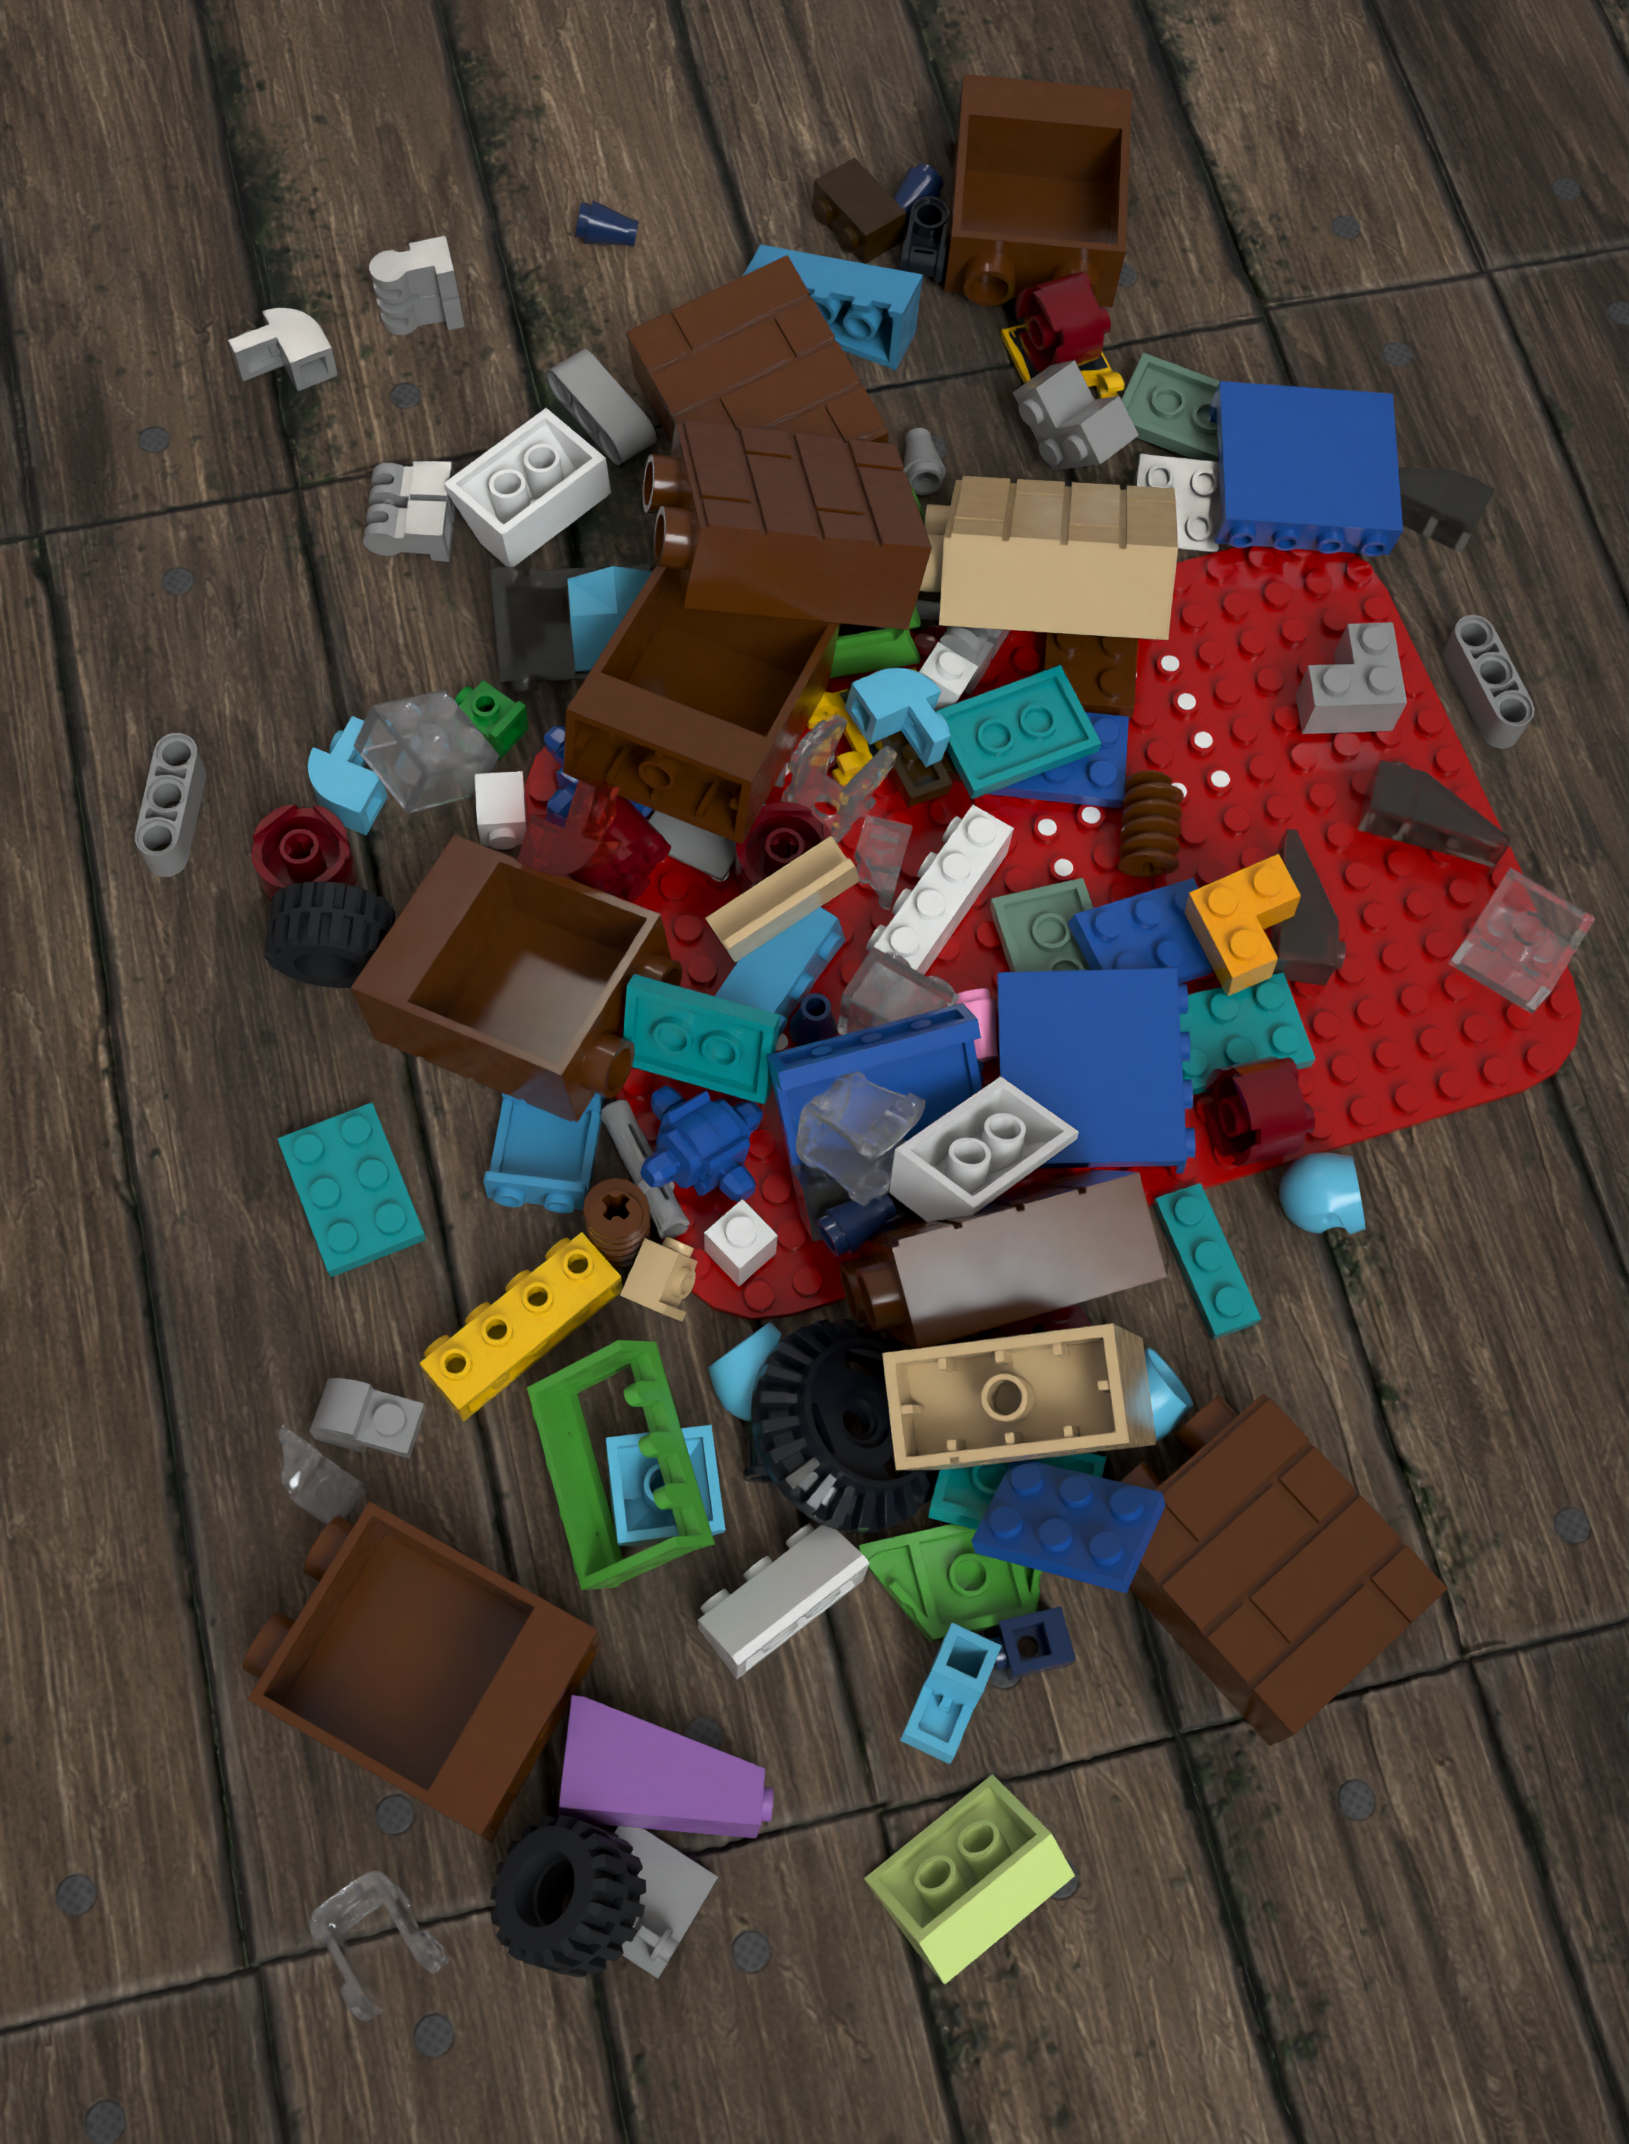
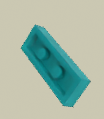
(1206, 1261)

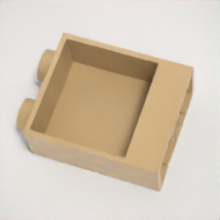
(1054, 557)
(1019, 1398)

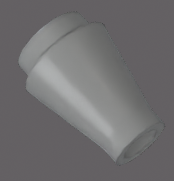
(922, 462)

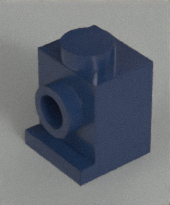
(1049, 1635)

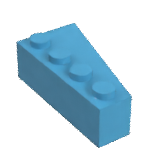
(864, 304)
(786, 966)

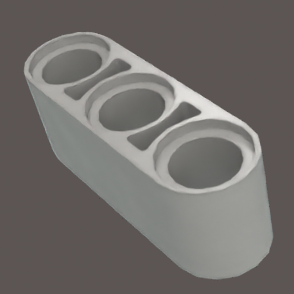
(601, 406)
(1493, 701)
(174, 824)

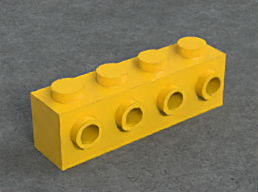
(520, 1325)

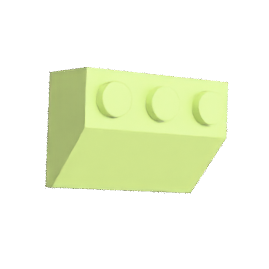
(970, 1877)

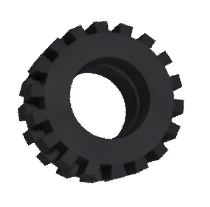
(325, 932)
(533, 1892)

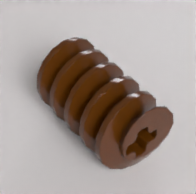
(1150, 825)
(617, 1220)

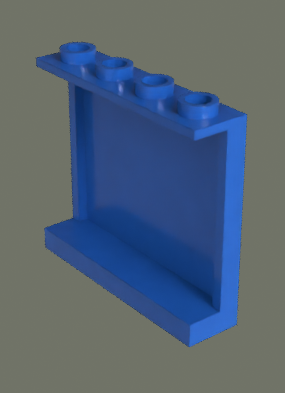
(1307, 468)
(917, 1054)
(1102, 1059)

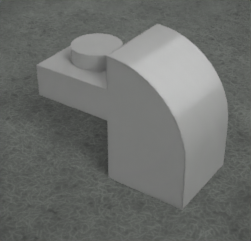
(288, 341)
(361, 1417)

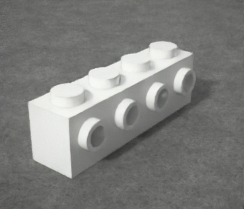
(946, 889)

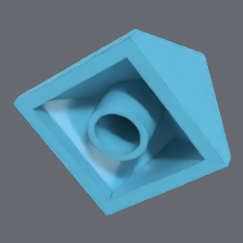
(597, 608)
(635, 1478)

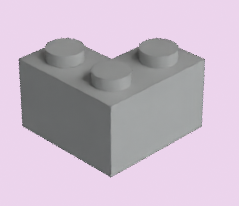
(1069, 422)
(1358, 692)

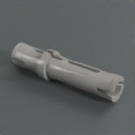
(634, 1151)

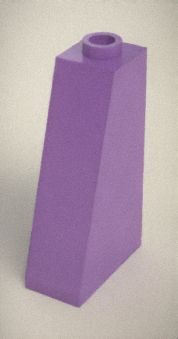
(655, 1779)

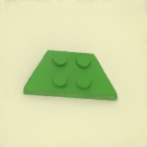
(945, 1582)

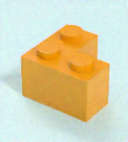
(1231, 920)

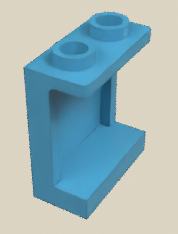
(543, 1156)

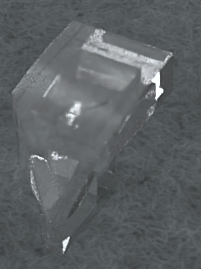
(881, 856)
(316, 1481)

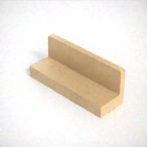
(783, 899)

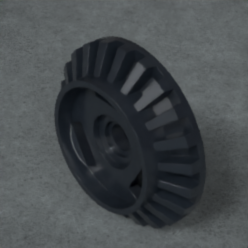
(844, 1477)

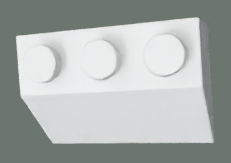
(529, 487)
(976, 1152)
(781, 1596)

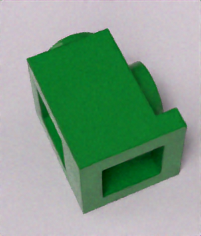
(502, 724)

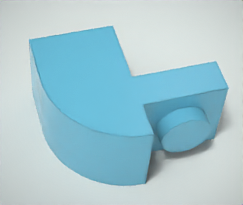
(900, 702)
(344, 783)
(950, 1693)

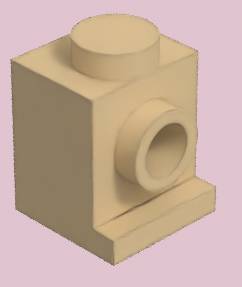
(661, 1277)

